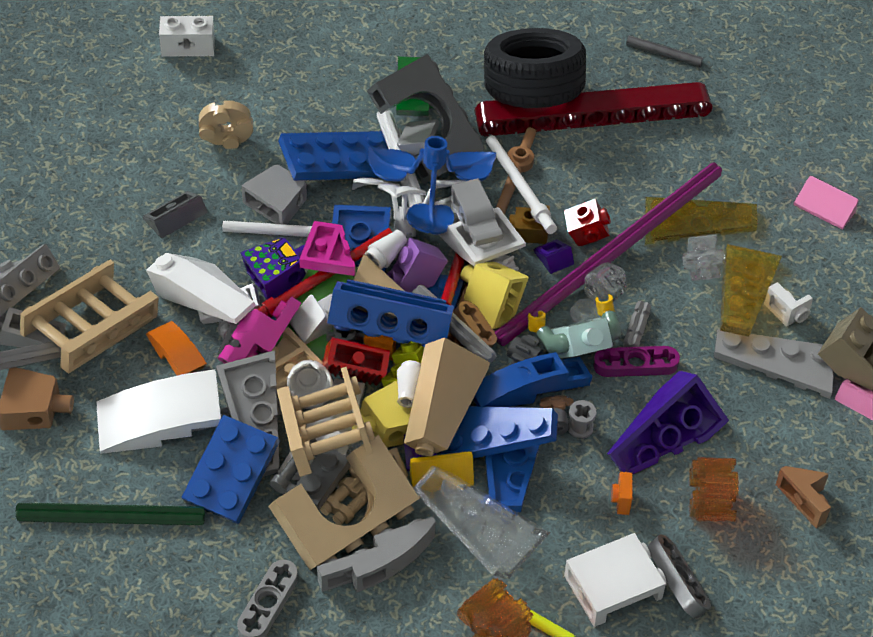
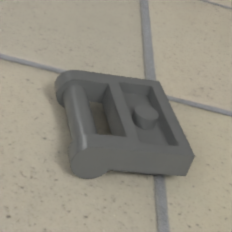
(326, 474)

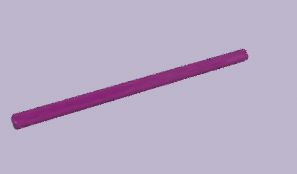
(609, 252)

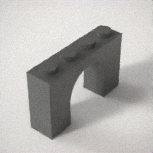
(423, 82)

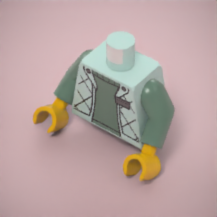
(581, 336)

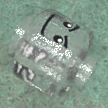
(605, 280)

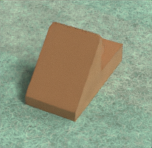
(802, 489)

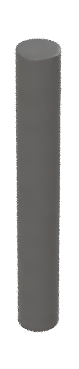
(664, 51)

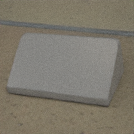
(415, 134)

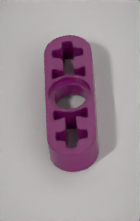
(656, 352)

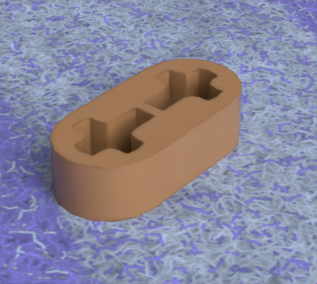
(474, 319)

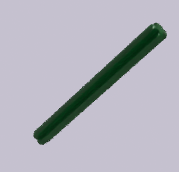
(110, 513)

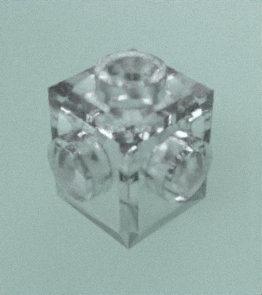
(704, 257)

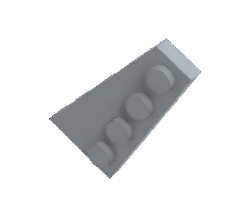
(778, 358)

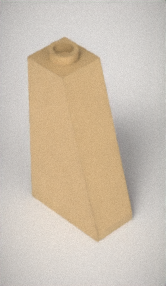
(442, 395)

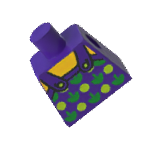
(274, 267)

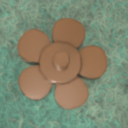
(557, 401)

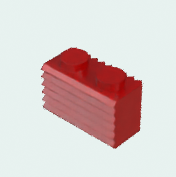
(361, 360)

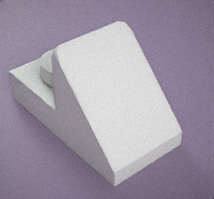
(312, 318)

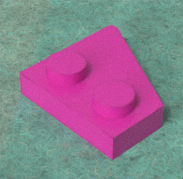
(327, 250)

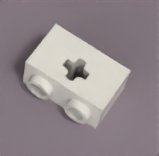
(187, 35)

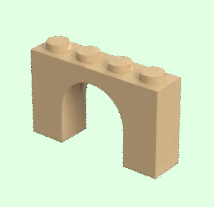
(320, 539)

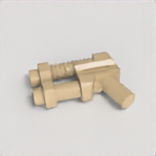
(347, 487)

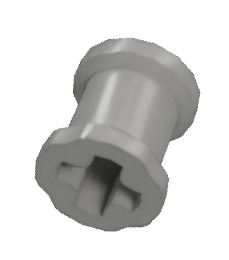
(582, 415)

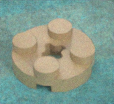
(230, 135)

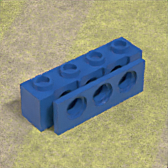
(383, 300)

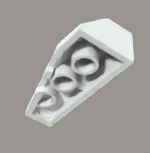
(199, 287)

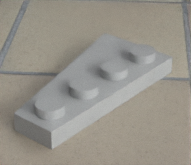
(252, 395)

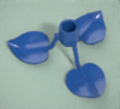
(395, 164)

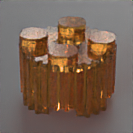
(714, 489)
(495, 612)

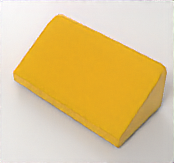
(457, 463)

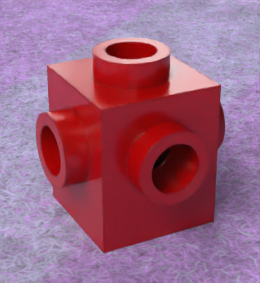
(587, 222)

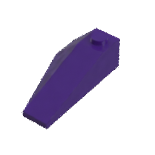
(672, 418)

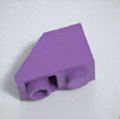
(417, 265)

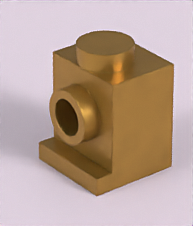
(527, 226)

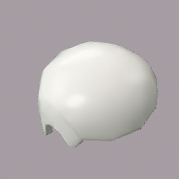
(309, 378)

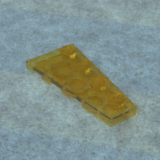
(702, 219)
(744, 287)

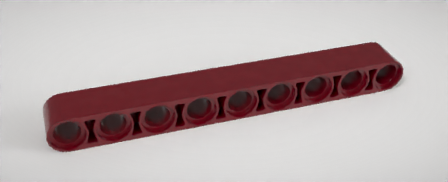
(598, 108)

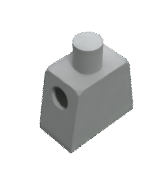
(275, 194)

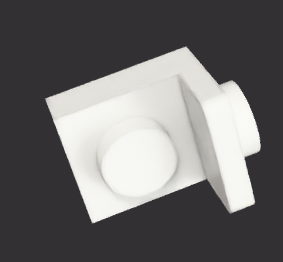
(785, 307)

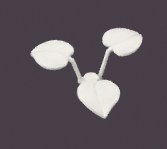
(396, 190)

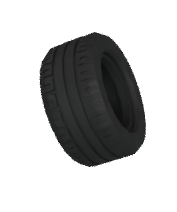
(535, 67)

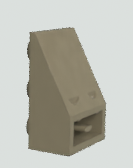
(850, 348)

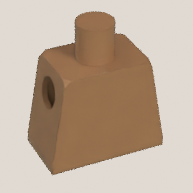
(31, 400)

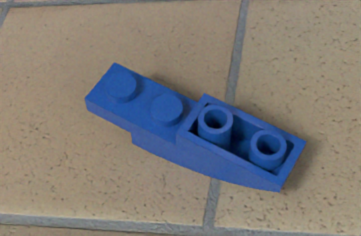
(525, 379)

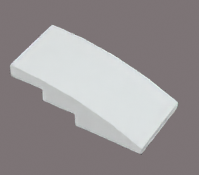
(463, 245)
(158, 412)

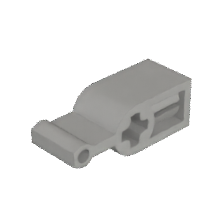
(475, 212)

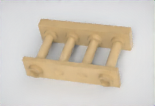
(96, 337)
(300, 436)

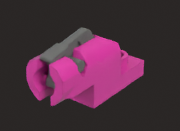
(256, 332)

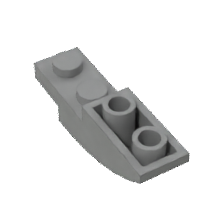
(390, 554)

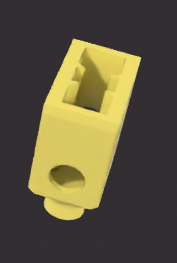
(494, 290)
(386, 415)

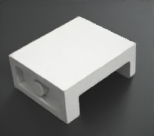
(614, 577)

